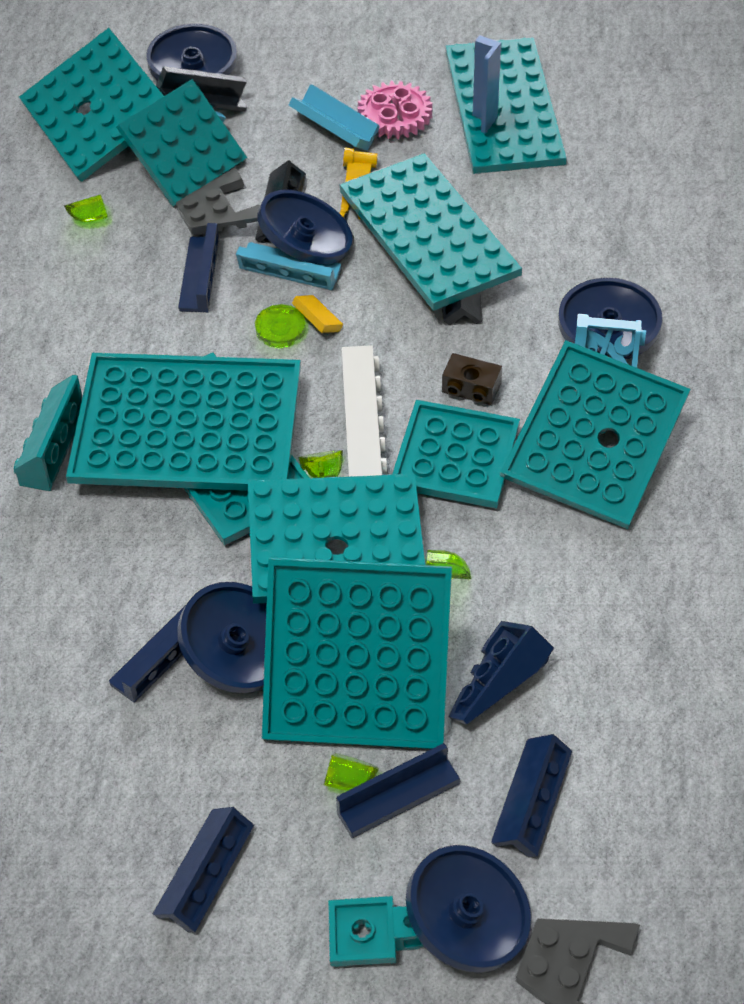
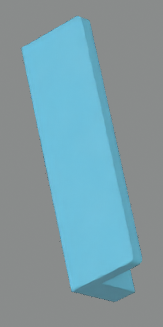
(336, 117)
(279, 264)

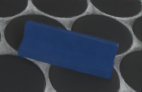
(199, 271)
(149, 662)
(396, 791)
(532, 794)
(204, 868)

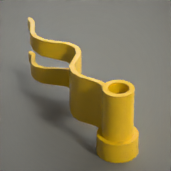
(357, 165)

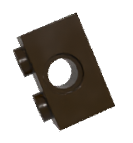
(471, 379)

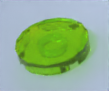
(280, 325)

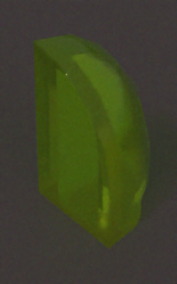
(88, 209)
(322, 463)
(460, 569)
(348, 772)

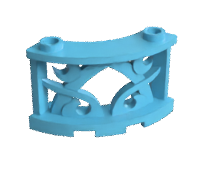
(593, 340)

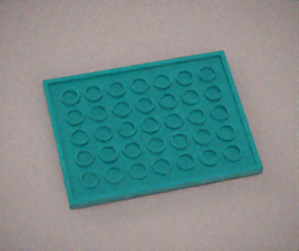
(185, 421)

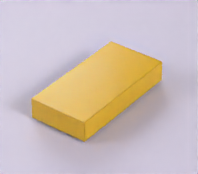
(317, 313)

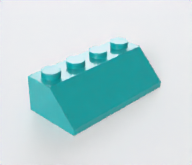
(50, 436)

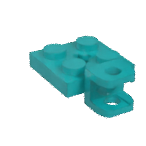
(388, 934)

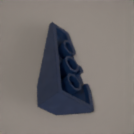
(509, 659)

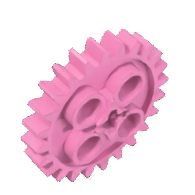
(408, 103)

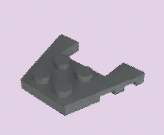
(211, 206)
(562, 953)

